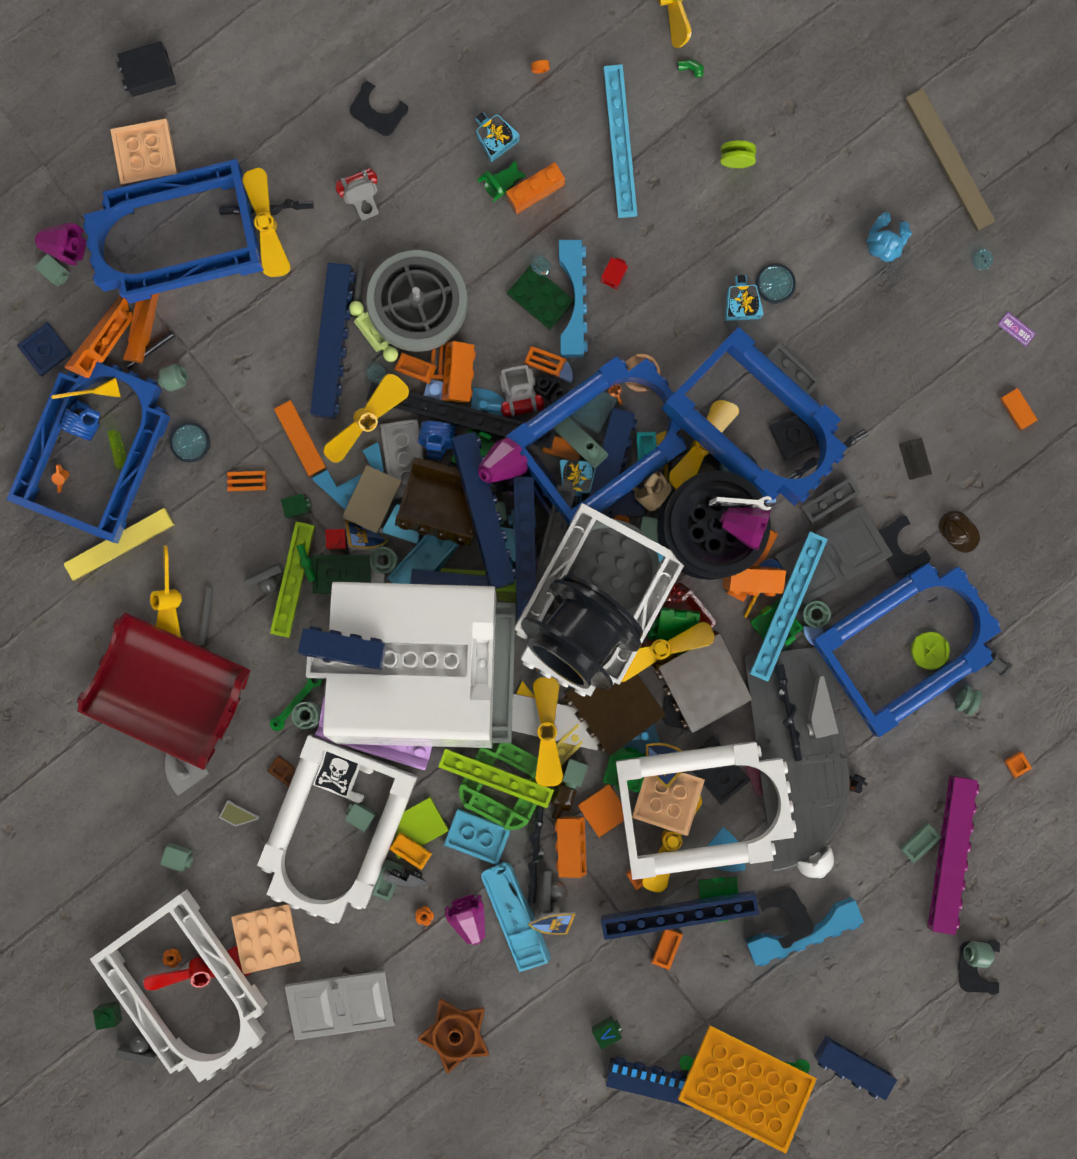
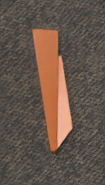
(141, 329)
(101, 339)

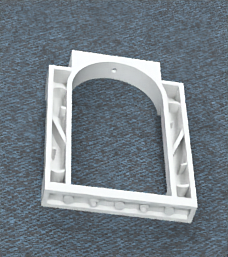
(645, 614)
(275, 849)
(749, 851)
(173, 1051)

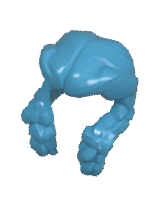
(886, 243)

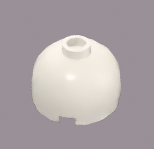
(818, 864)

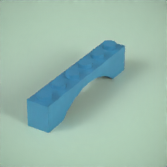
(570, 259)
(841, 917)

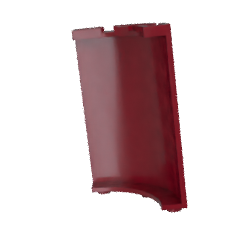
(164, 691)

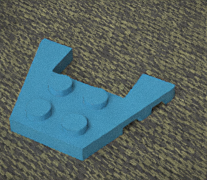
(344, 492)

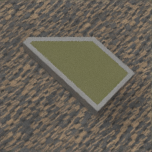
(236, 814)

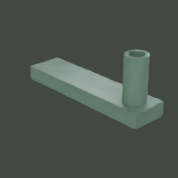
(581, 442)

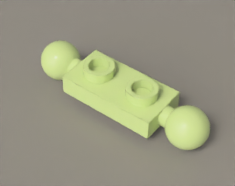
(366, 327)

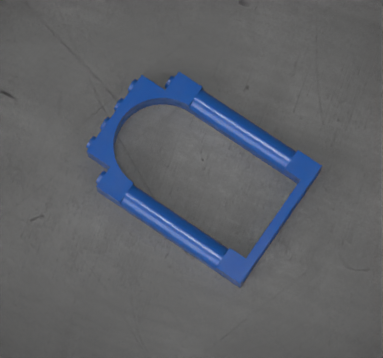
(122, 202)
(607, 376)
(817, 417)
(47, 431)
(968, 662)

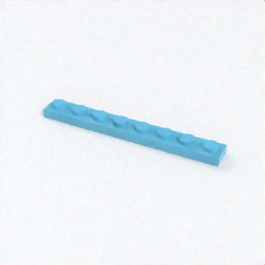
(620, 141)
(788, 606)

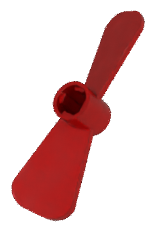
(198, 973)

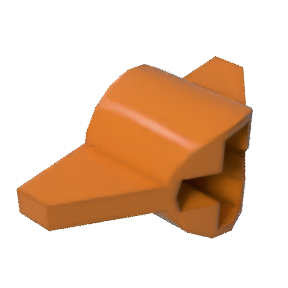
(615, 391)
(60, 477)

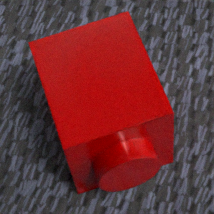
(614, 273)
(336, 539)

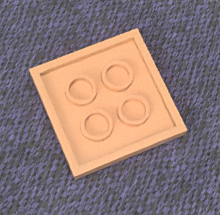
(144, 152)
(669, 807)
(266, 938)

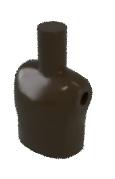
(562, 799)

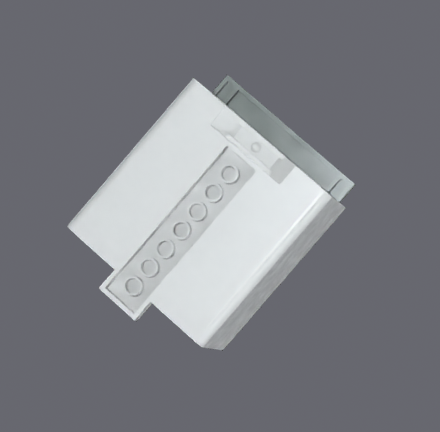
(441, 672)

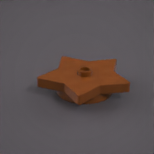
(455, 1048)

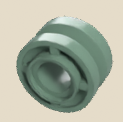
(375, 556)
(826, 614)
(968, 700)
(298, 715)

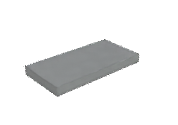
(400, 448)

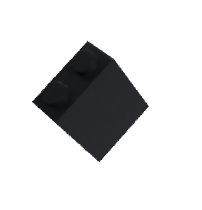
(146, 69)

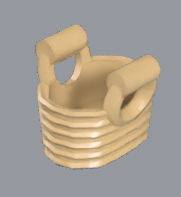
(654, 491)

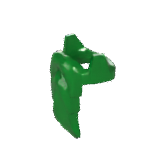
(498, 184)

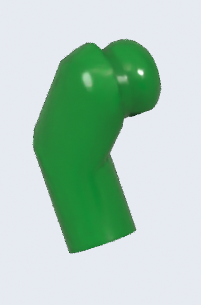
(691, 65)
(651, 635)

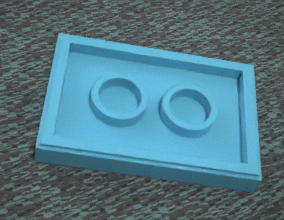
(477, 836)

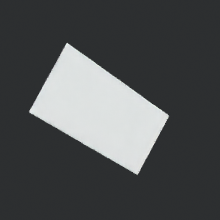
(526, 720)

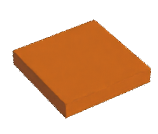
(602, 810)

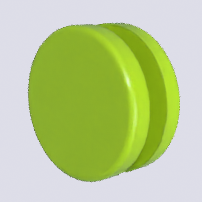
(738, 154)

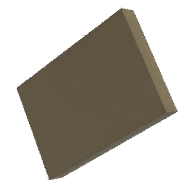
(372, 499)

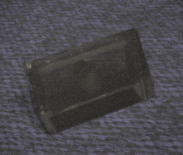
(915, 458)

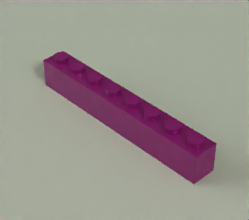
(952, 855)

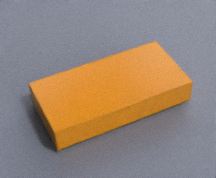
(410, 851)

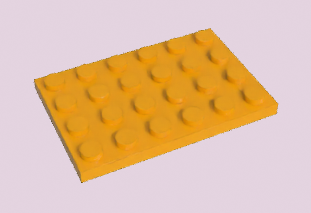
(747, 1089)

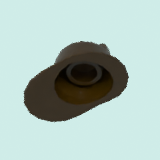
(959, 531)

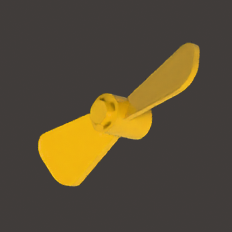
(679, 24)
(272, 253)
(385, 397)
(720, 415)
(166, 602)
(695, 637)
(548, 767)
(673, 843)

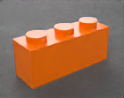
(535, 188)
(458, 372)
(756, 580)
(571, 846)

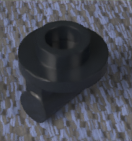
(857, 783)

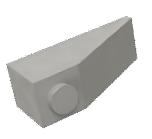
(821, 716)

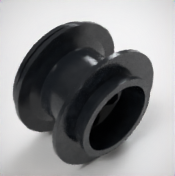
(678, 521)
(582, 633)

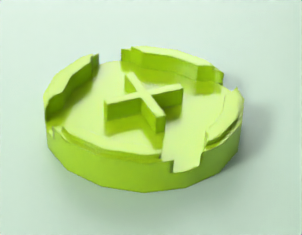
(930, 650)

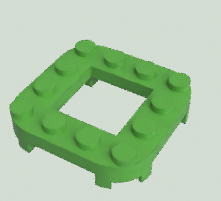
(490, 808)

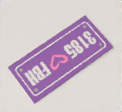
(1016, 329)

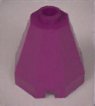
(62, 242)
(503, 462)
(746, 524)
(467, 918)

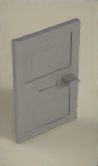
(339, 1005)

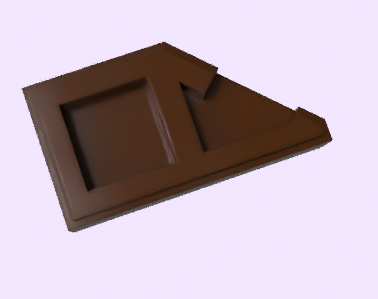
(282, 770)

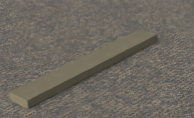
(949, 160)

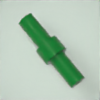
(305, 563)

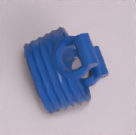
(81, 424)
(436, 437)

